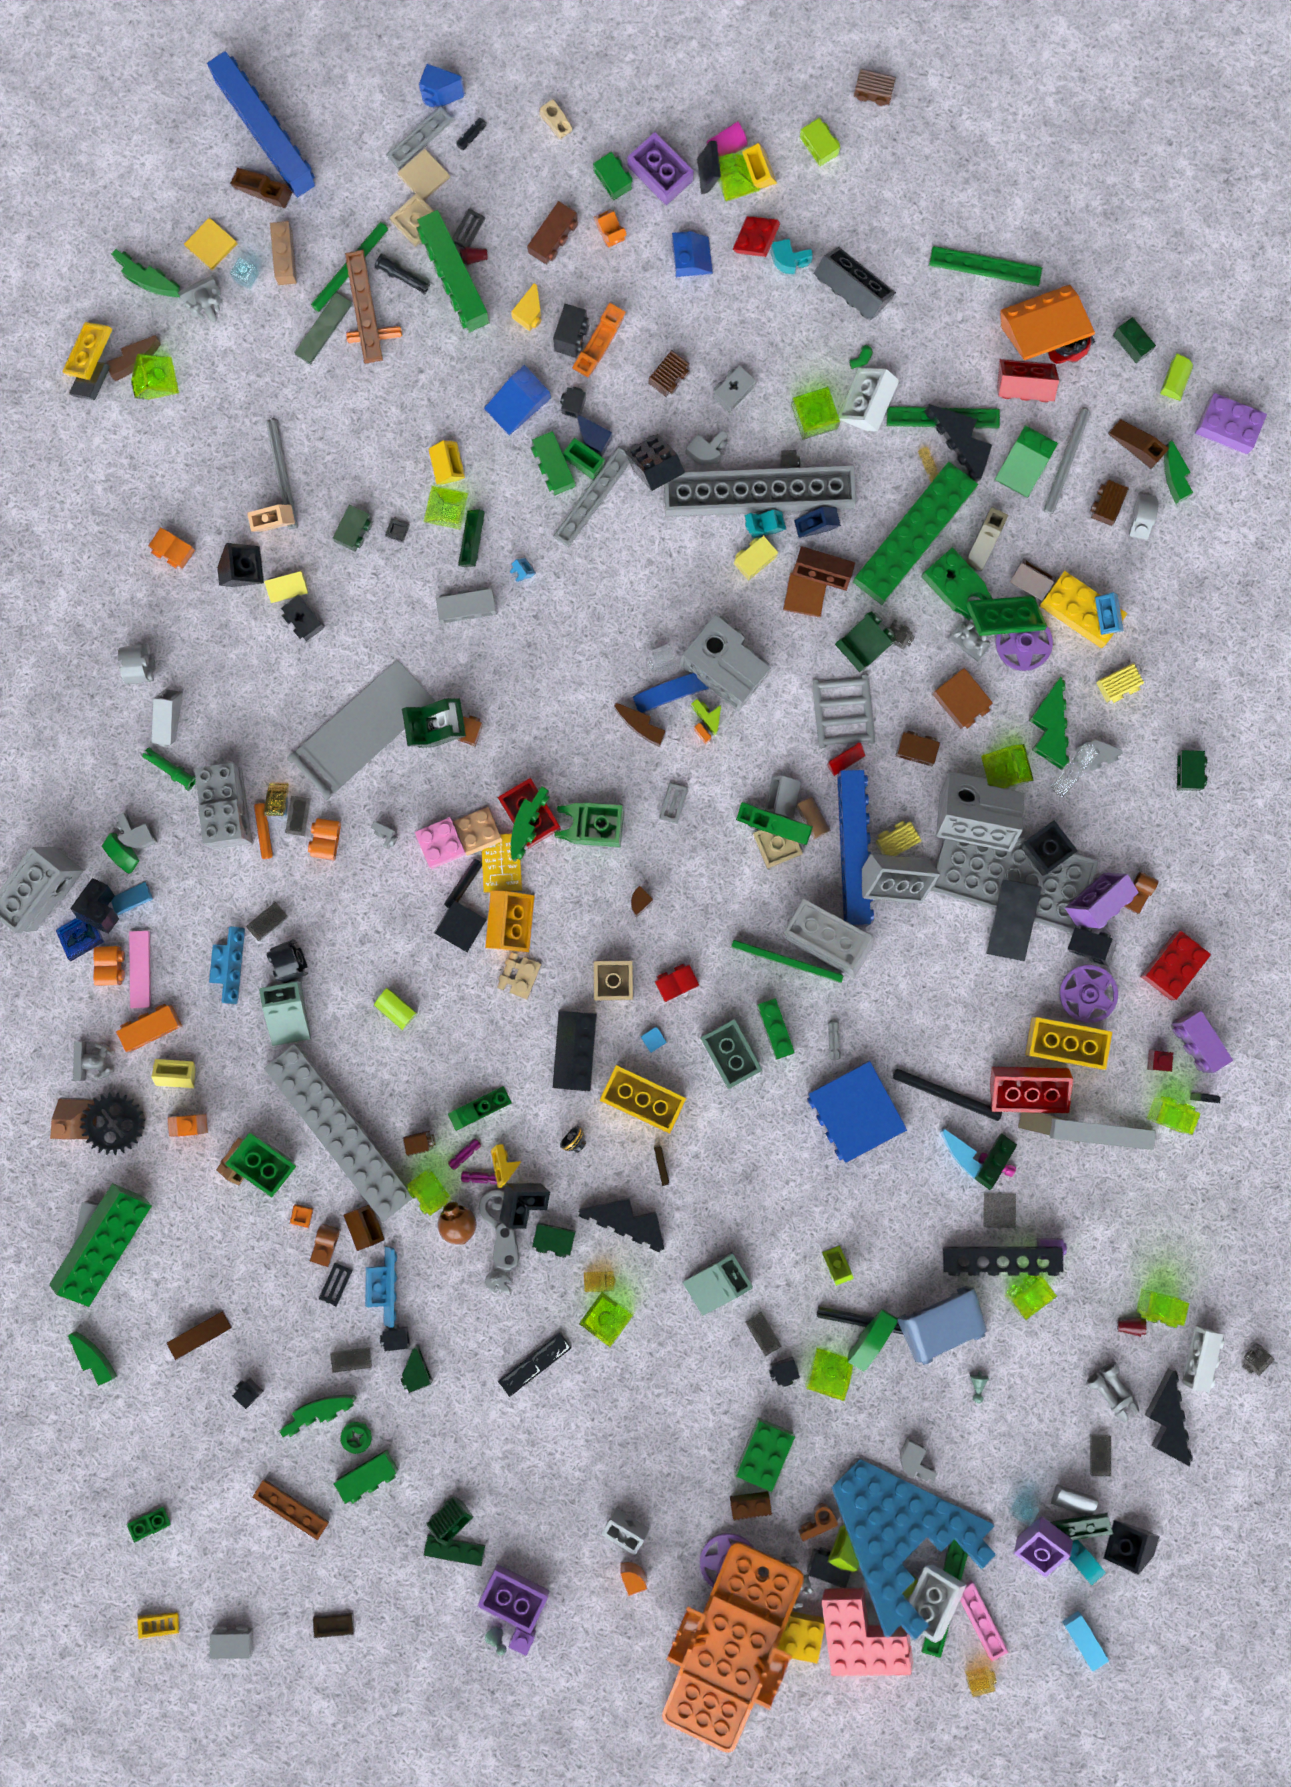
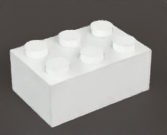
(936, 1600)

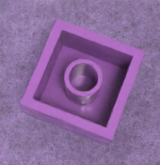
(1043, 1546)

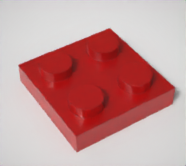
(756, 236)

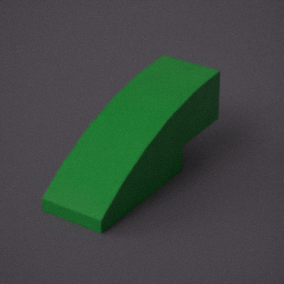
(1176, 474)
(872, 1340)
(92, 1358)

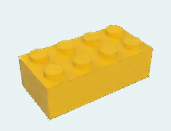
(1076, 607)
(1068, 1043)
(642, 1099)
(803, 1637)

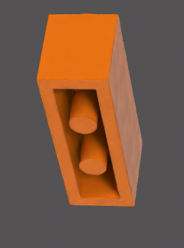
(148, 1027)

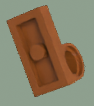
(1146, 886)
(325, 1244)
(821, 1525)

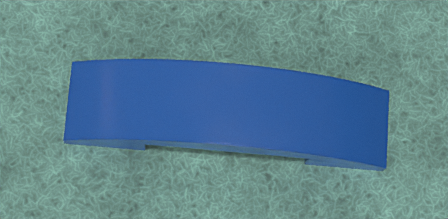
(668, 692)

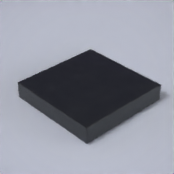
(708, 167)
(90, 388)
(460, 926)

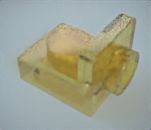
(599, 1281)

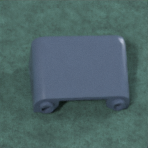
(943, 1325)

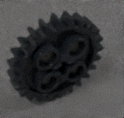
(97, 1134)

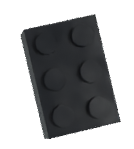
(654, 462)

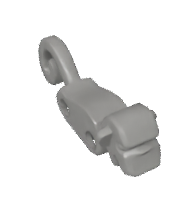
(503, 1247)

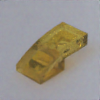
(276, 799)

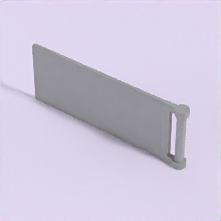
(361, 728)

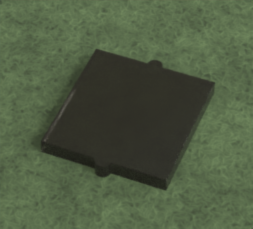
(999, 1210)

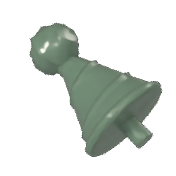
(979, 1383)
(494, 1637)

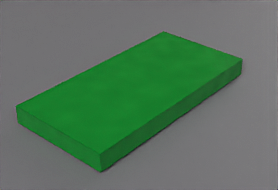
(1006, 615)

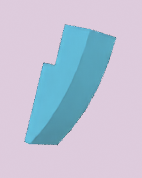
(961, 1153)
(1085, 1641)

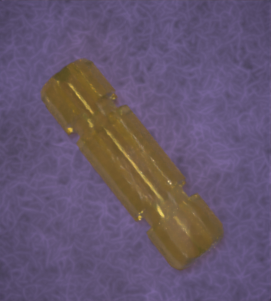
(928, 463)

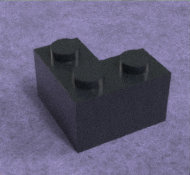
(93, 906)
(1096, 947)
(519, 1200)

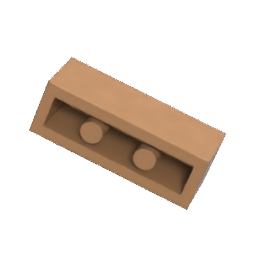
(283, 253)

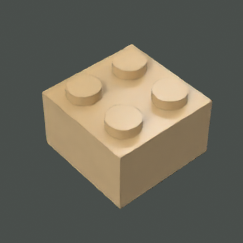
(613, 980)

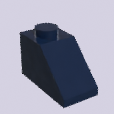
(594, 436)
(817, 522)

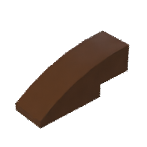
(261, 187)
(124, 365)
(640, 724)
(198, 1335)

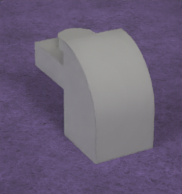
(707, 453)
(1145, 515)
(136, 838)
(911, 1458)

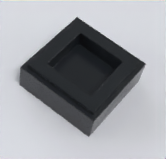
(397, 530)

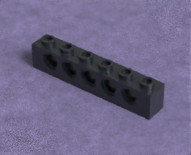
(1012, 1253)

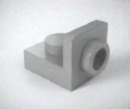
(383, 831)

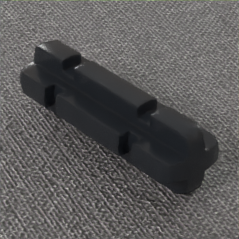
(471, 134)

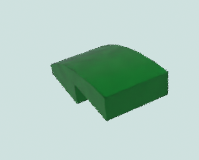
(120, 855)
(148, 1524)

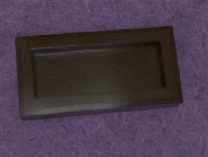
(661, 1165)
(333, 1625)

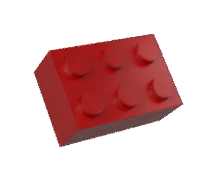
(512, 801)
(1175, 965)

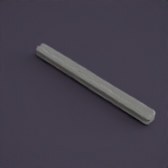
(1067, 461)
(280, 467)

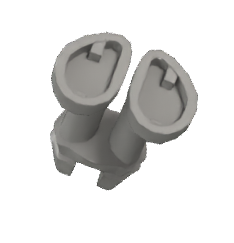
(1117, 1404)

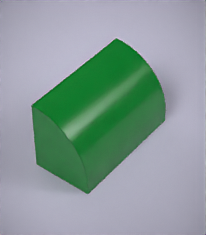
(584, 458)

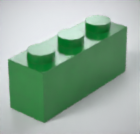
(552, 463)
(775, 1029)
(366, 1477)

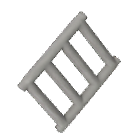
(867, 718)

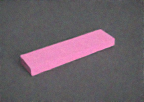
(139, 969)
(982, 1622)

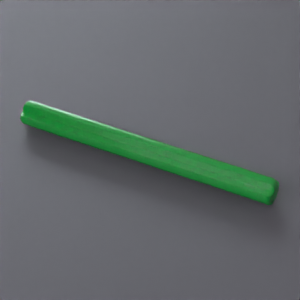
(342, 275)

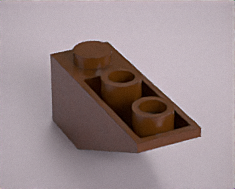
(1139, 443)

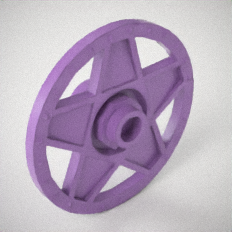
(1024, 646)
(1088, 994)
(716, 1560)

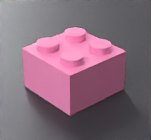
(440, 843)

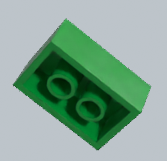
(764, 1454)

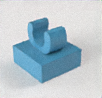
(523, 568)

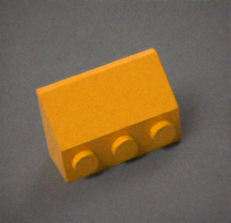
(509, 921)

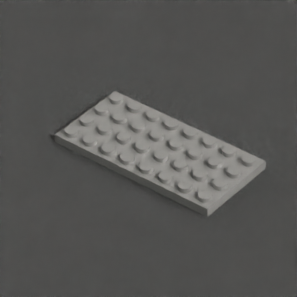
(977, 872)

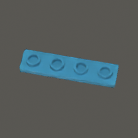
(226, 965)
(380, 1286)

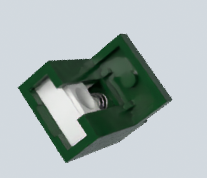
(434, 723)

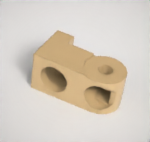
(555, 119)

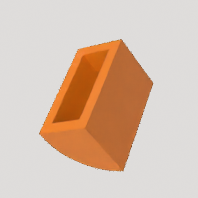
(633, 1577)

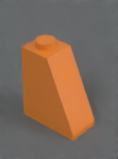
(187, 1125)

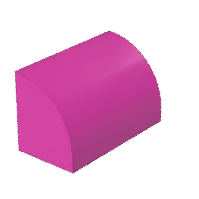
(730, 140)

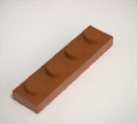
(290, 1509)

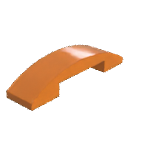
(600, 340)

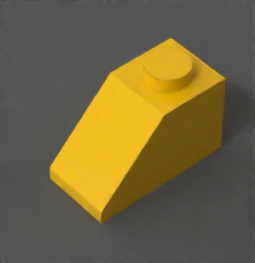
(528, 310)

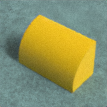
(759, 166)
(446, 462)

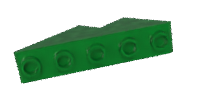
(1051, 720)

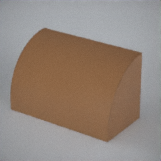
(812, 816)

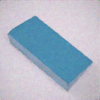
(1109, 613)
(131, 898)

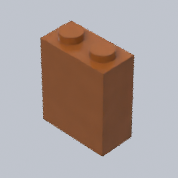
(963, 699)

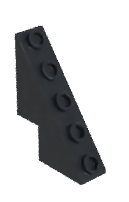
(958, 433)
(620, 1217)
(1167, 1411)

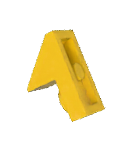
(502, 1169)

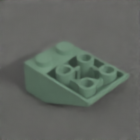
(285, 1013)
(717, 1284)

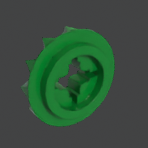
(352, 1446)

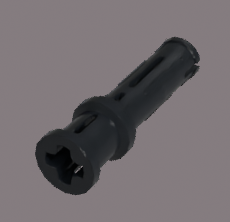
(394, 270)

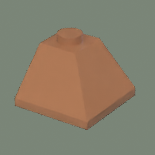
(66, 1119)

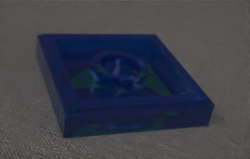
(78, 938)

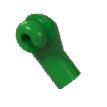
(863, 358)

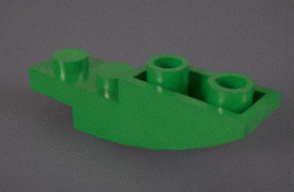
(147, 279)
(774, 823)
(522, 830)
(323, 1408)

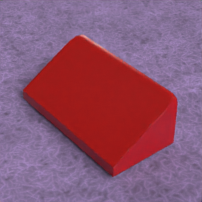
(846, 759)

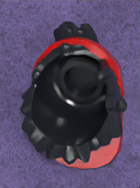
(1071, 352)

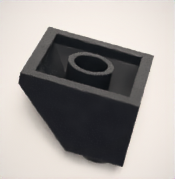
(240, 565)
(1130, 1547)

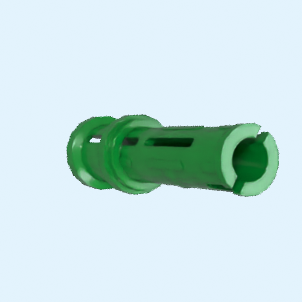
(177, 774)

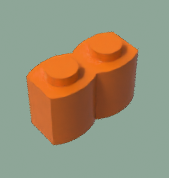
(172, 548)
(325, 839)
(108, 966)

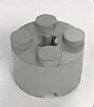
(136, 664)

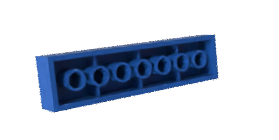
(261, 123)
(854, 845)

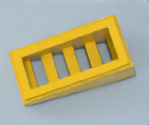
(147, 1634)

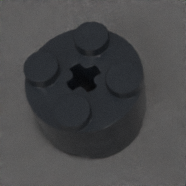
(287, 961)

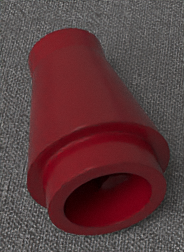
(473, 255)
(1132, 1326)

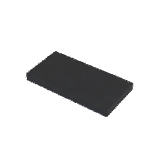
(1013, 920)

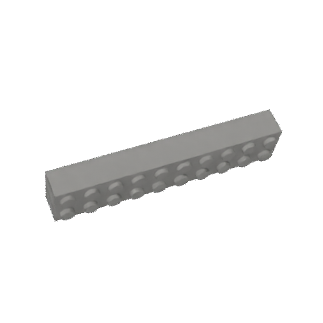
(760, 491)
(339, 1131)

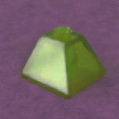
(735, 177)
(153, 377)
(445, 507)

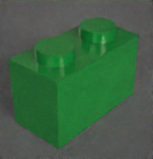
(612, 175)

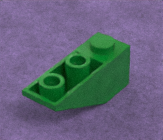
(479, 1108)

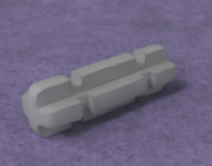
(834, 1040)

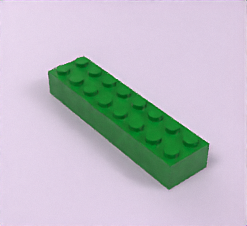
(915, 533)

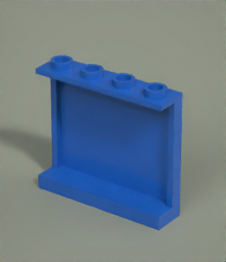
(856, 1112)

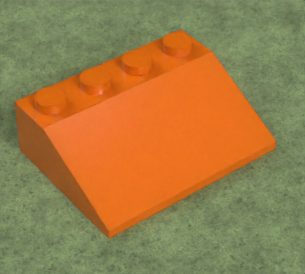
(1046, 322)

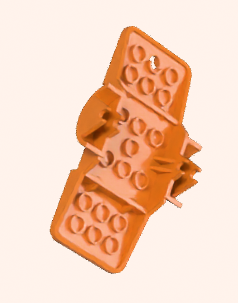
(732, 1649)

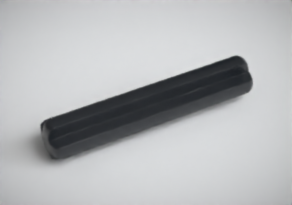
(464, 882)

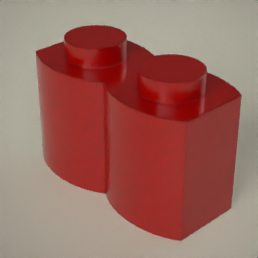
(676, 983)

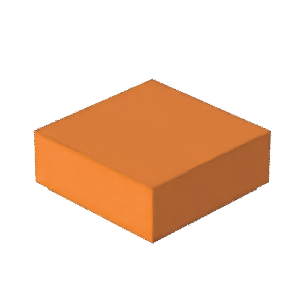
(702, 733)
(301, 1215)

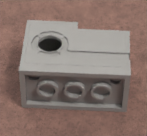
(724, 662)
(222, 806)
(979, 812)
(36, 887)
(829, 938)

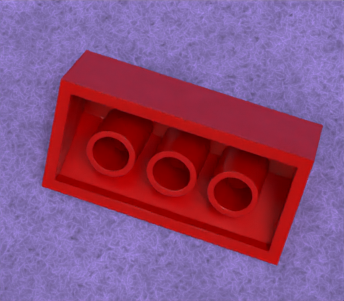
(1030, 1089)

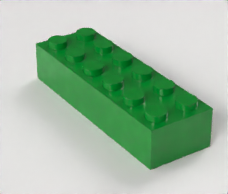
(451, 268)
(100, 1245)

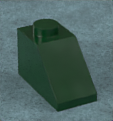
(416, 1372)

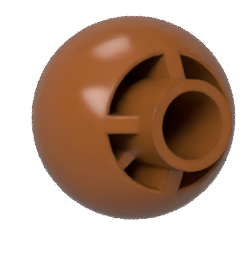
(456, 1224)

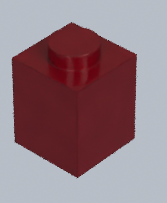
(1160, 1061)

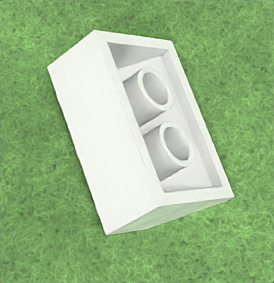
(868, 398)
(1203, 1359)

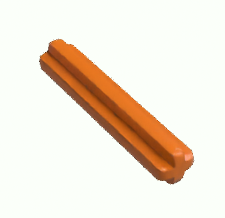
(384, 333)
(263, 831)

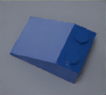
(518, 400)

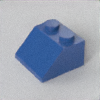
(440, 86)
(691, 254)

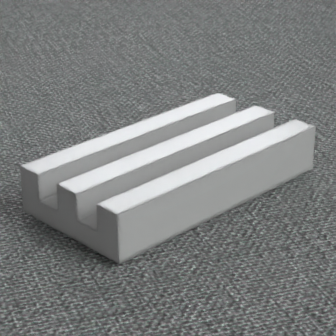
(669, 819)

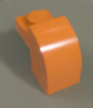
(609, 228)

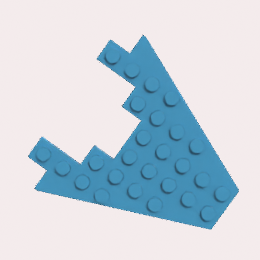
(887, 1523)

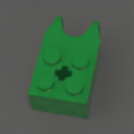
(955, 591)
(586, 824)

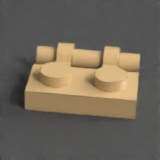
(524, 978)

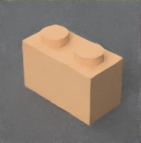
(271, 518)

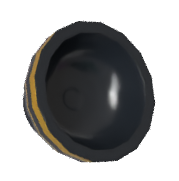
(577, 1143)

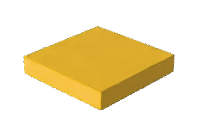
(210, 243)

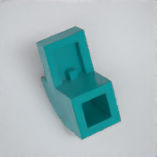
(786, 260)
(765, 524)
(1086, 1563)

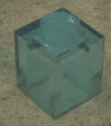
(244, 273)
(1024, 1510)

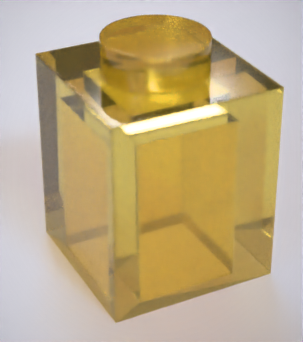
(981, 1681)

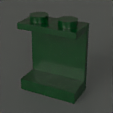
(866, 641)

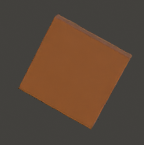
(804, 596)

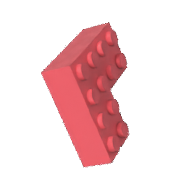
(855, 1644)

